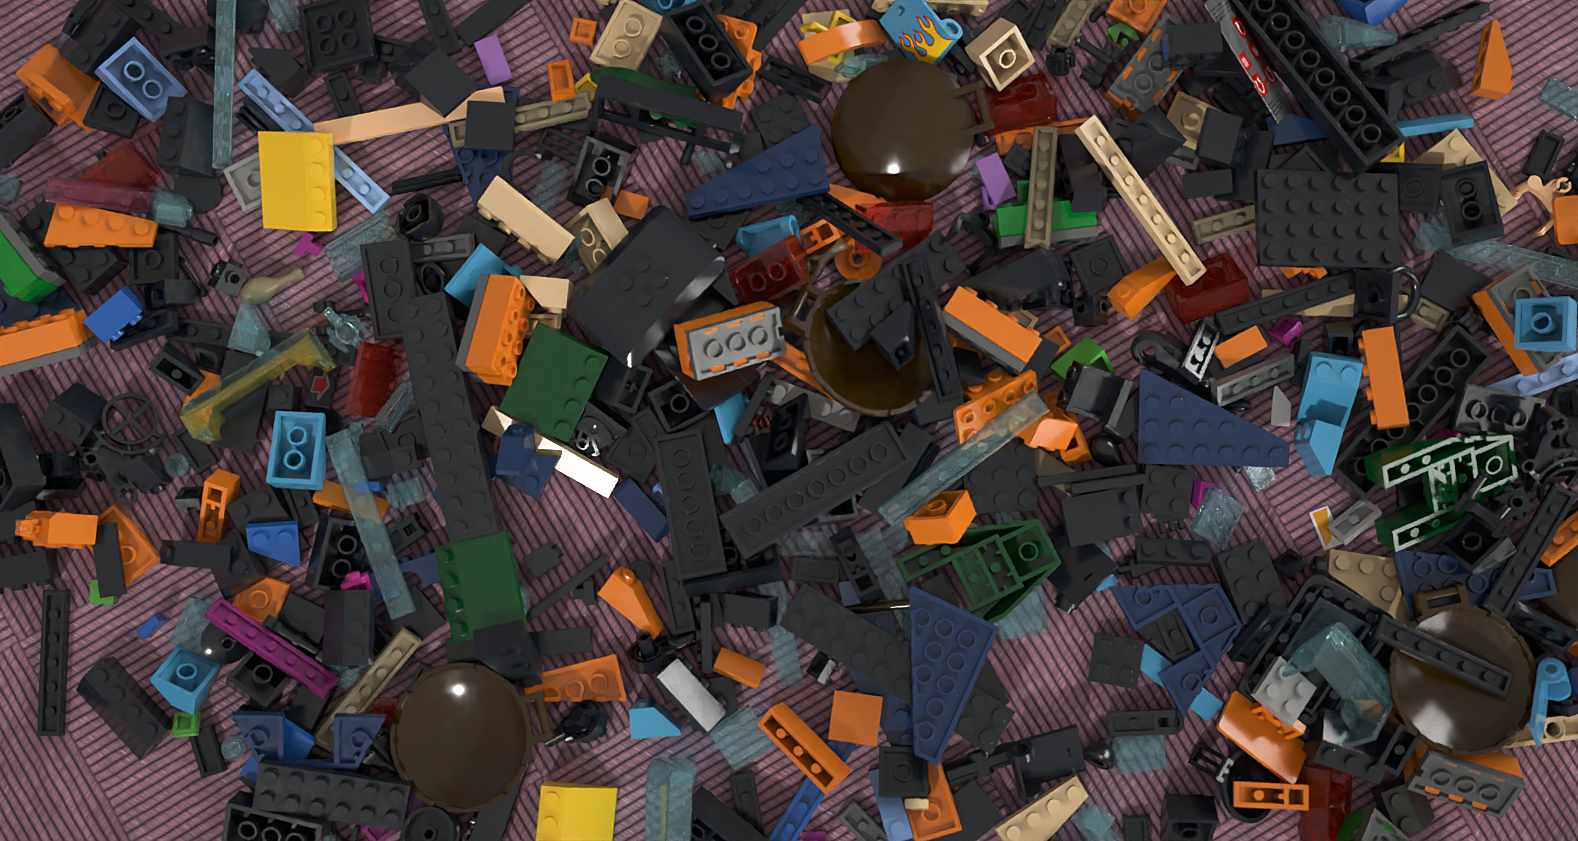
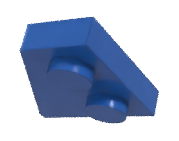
(275, 541)

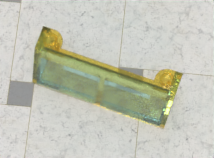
(203, 412)

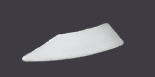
(1280, 409)

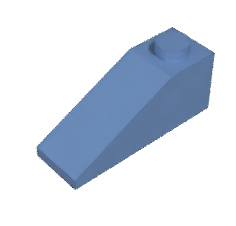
(891, 812)

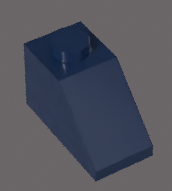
(515, 449)

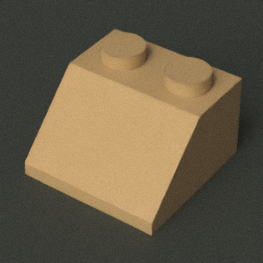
(550, 292)

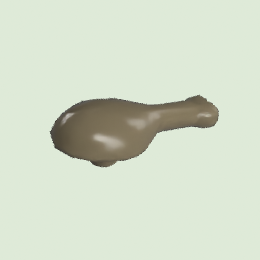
(817, 263)
(264, 288)

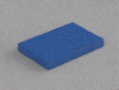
(297, 746)

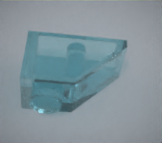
(170, 207)
(249, 331)

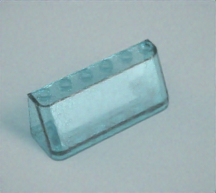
(669, 799)

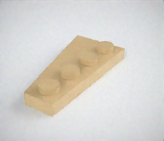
(1045, 814)

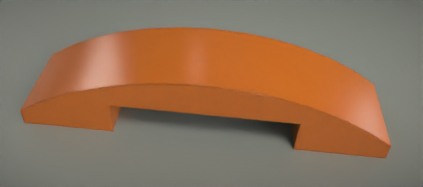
(841, 39)

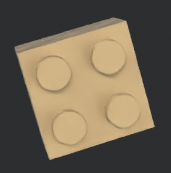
(1000, 54)

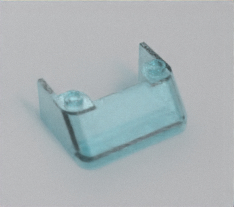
(1352, 675)

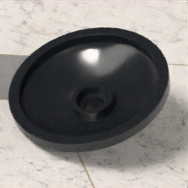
(1244, 770)

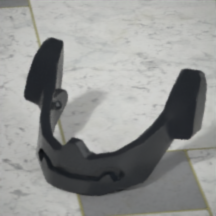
(507, 162)

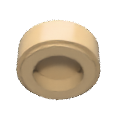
(916, 804)

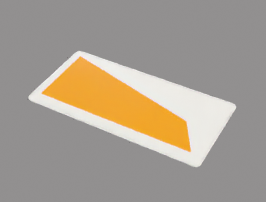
(1321, 519)

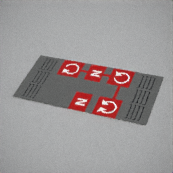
(1250, 57)

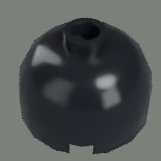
(421, 218)

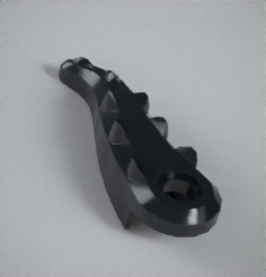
(1166, 361)

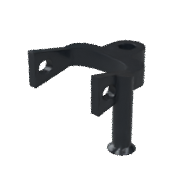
(1107, 61)
(978, 225)
(1495, 516)

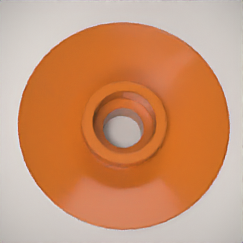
(851, 270)

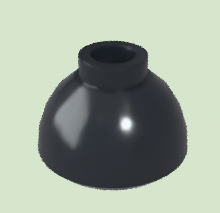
(1100, 754)

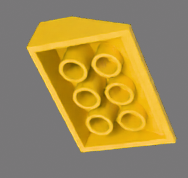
(297, 180)
(576, 812)

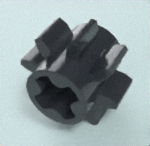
(1060, 60)

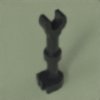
(297, 639)

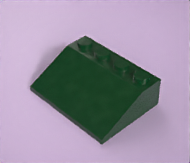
(554, 381)
(479, 584)

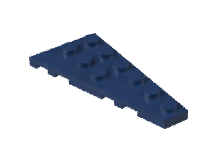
(778, 174)
(1432, 572)
(896, 715)

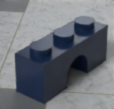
(424, 566)

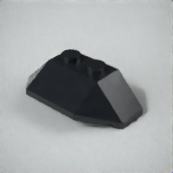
(1425, 76)

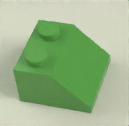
(1085, 352)

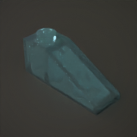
(1349, 34)

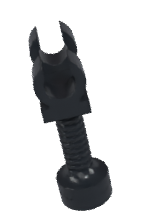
(321, 306)

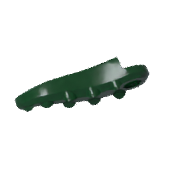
(646, 80)

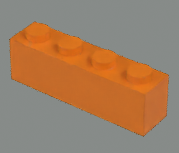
(1384, 378)
(804, 747)

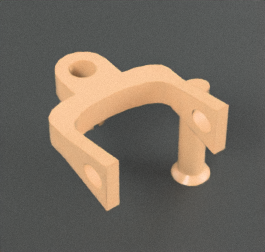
(1545, 193)

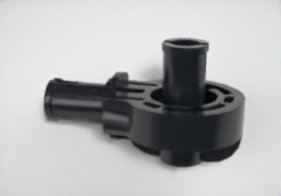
(656, 652)
(581, 717)

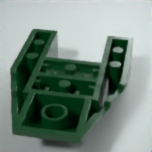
(1447, 471)
(993, 563)

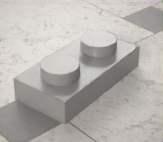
(1354, 521)

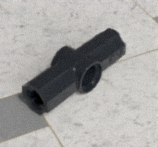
(977, 764)

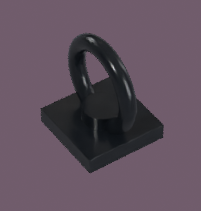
(1378, 294)

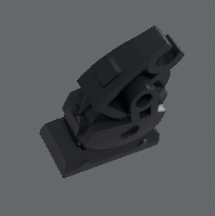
(597, 429)

